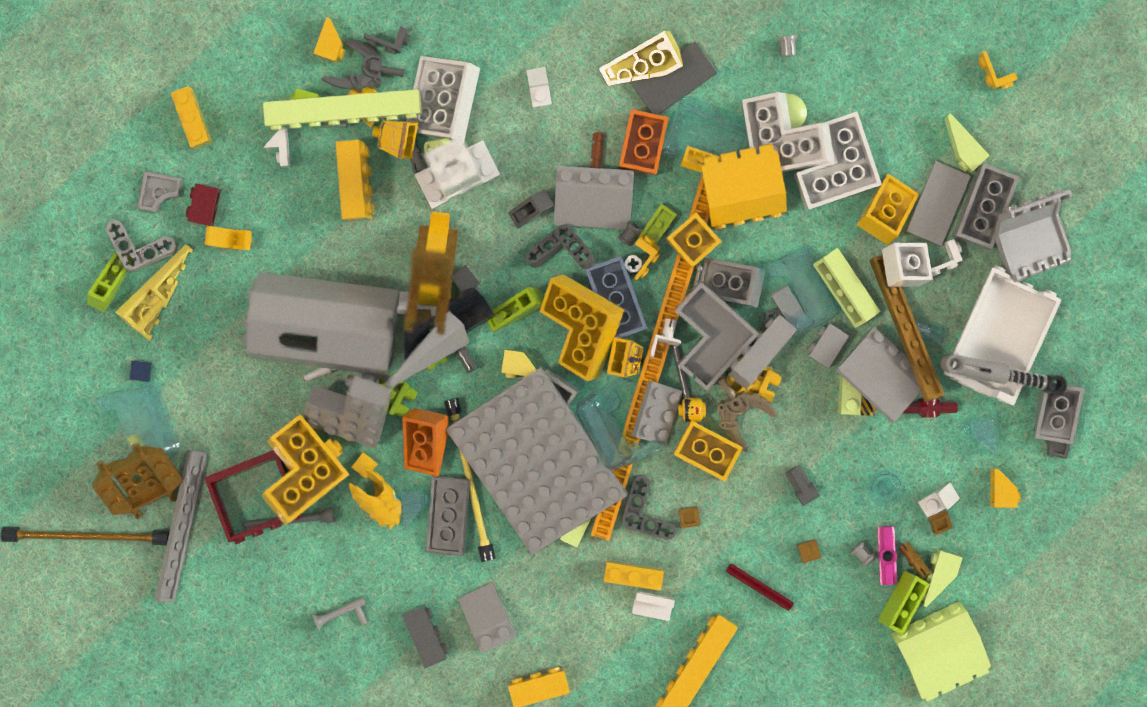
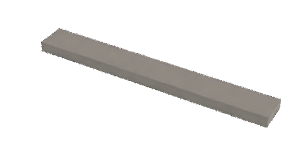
(180, 526)

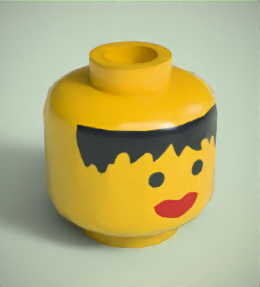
(692, 410)

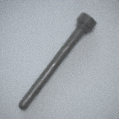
(325, 515)

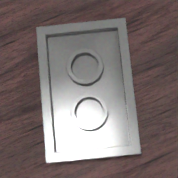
(657, 412)

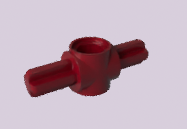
(931, 408)

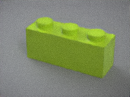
(903, 602)

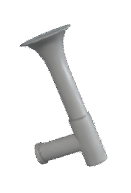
(354, 605)

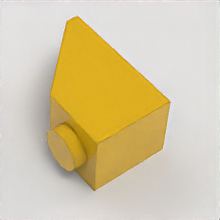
(329, 43)
(1002, 491)

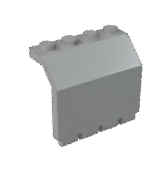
(1033, 236)

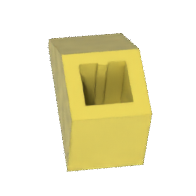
(516, 364)

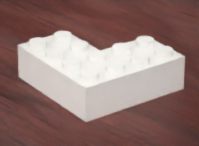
(770, 123)
(848, 175)

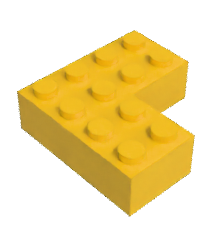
(590, 323)
(311, 469)

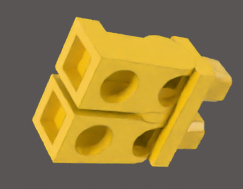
(760, 383)

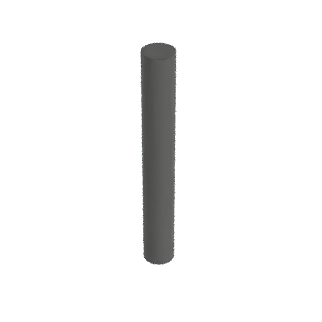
(681, 373)

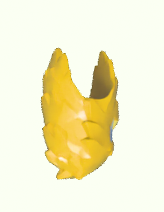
(383, 505)

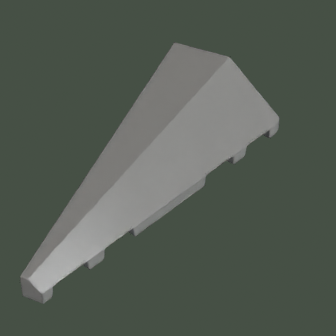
(432, 349)

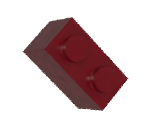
(203, 204)

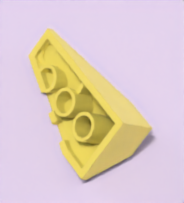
(649, 60)

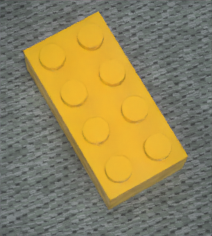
(354, 180)

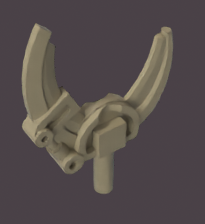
(737, 405)

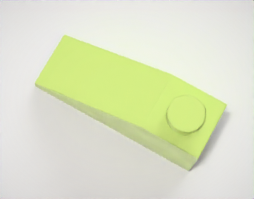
(965, 147)

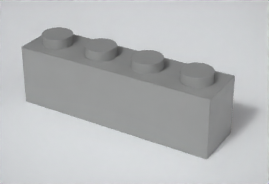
(762, 352)

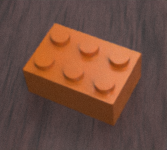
(643, 142)

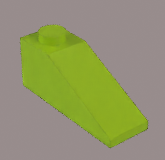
(107, 283)
(516, 308)

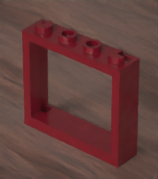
(211, 481)

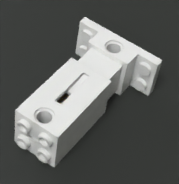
(455, 171)

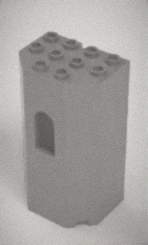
(350, 320)

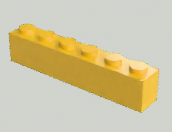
(699, 663)

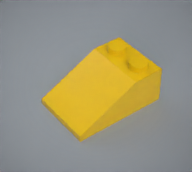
(888, 210)

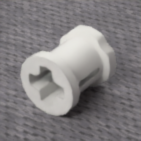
(636, 259)

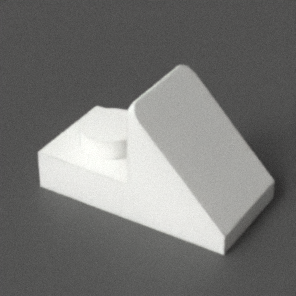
(539, 87)
(280, 142)
(938, 500)

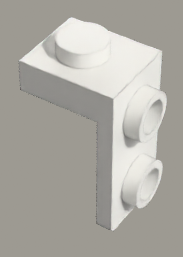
(953, 249)

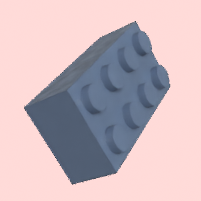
(613, 283)

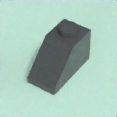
(531, 208)

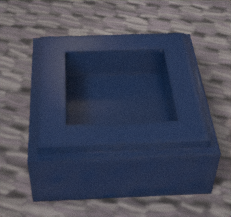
(140, 371)

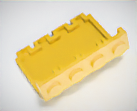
(744, 186)

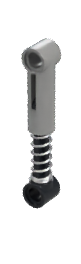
(1002, 373)

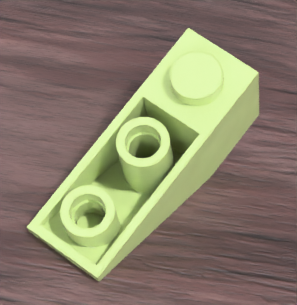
(944, 571)

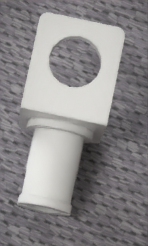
(666, 337)

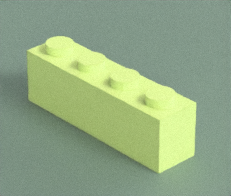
(846, 288)

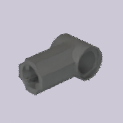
(803, 488)

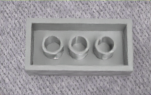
(986, 199)

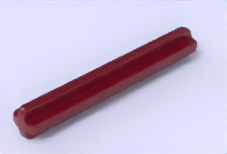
(759, 587)

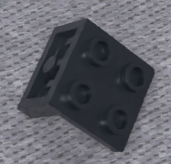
(471, 309)

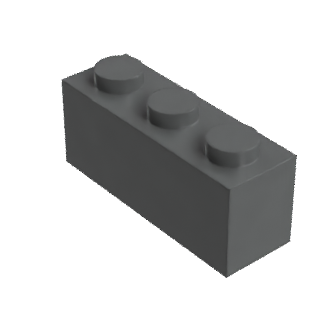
(425, 635)

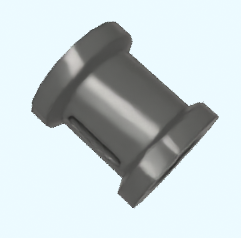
(630, 233)

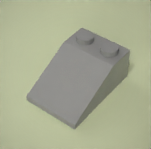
(733, 281)
(1058, 414)
(487, 617)

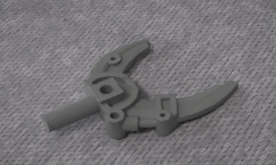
(370, 68)

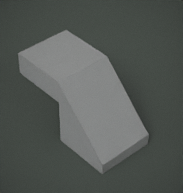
(787, 304)

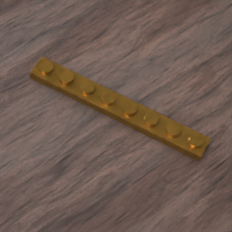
(908, 334)

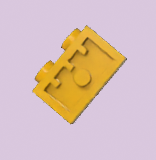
(694, 158)

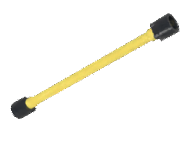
(485, 549)

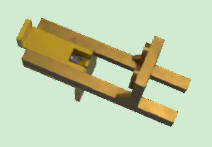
(432, 270)

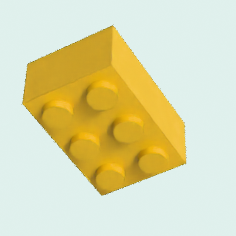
(707, 450)

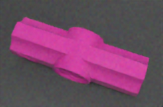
(887, 568)

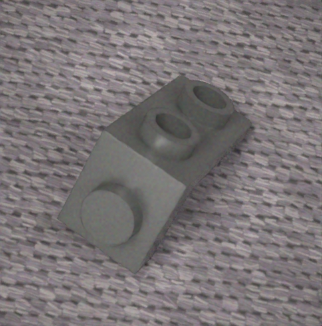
(402, 39)

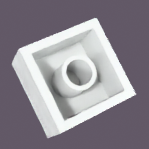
(907, 264)

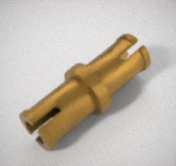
(915, 560)

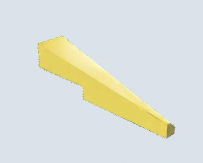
(144, 306)

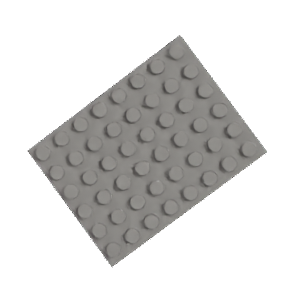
(536, 461)

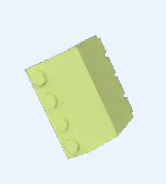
(943, 651)

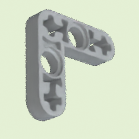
(138, 254)

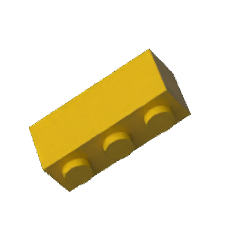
(191, 117)
(633, 575)
(538, 687)

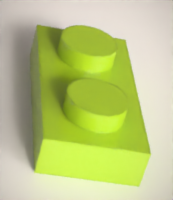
(659, 223)

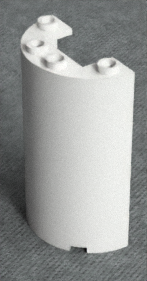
(1004, 329)

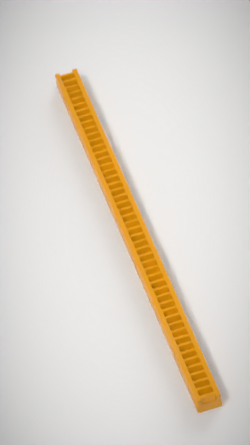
(653, 367)

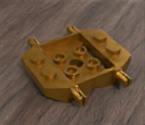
(140, 490)

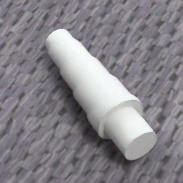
(319, 372)

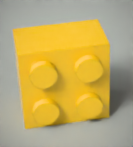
(693, 240)

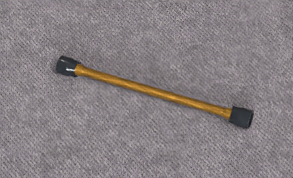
(13, 534)

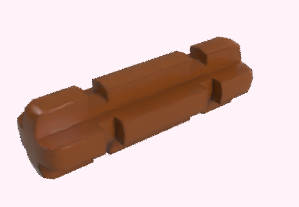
(597, 150)

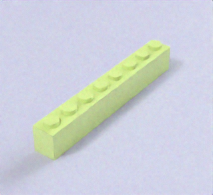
(342, 108)

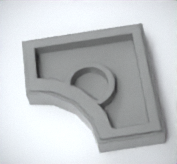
(157, 189)

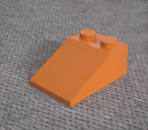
(424, 440)

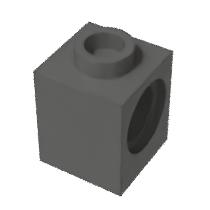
(465, 279)

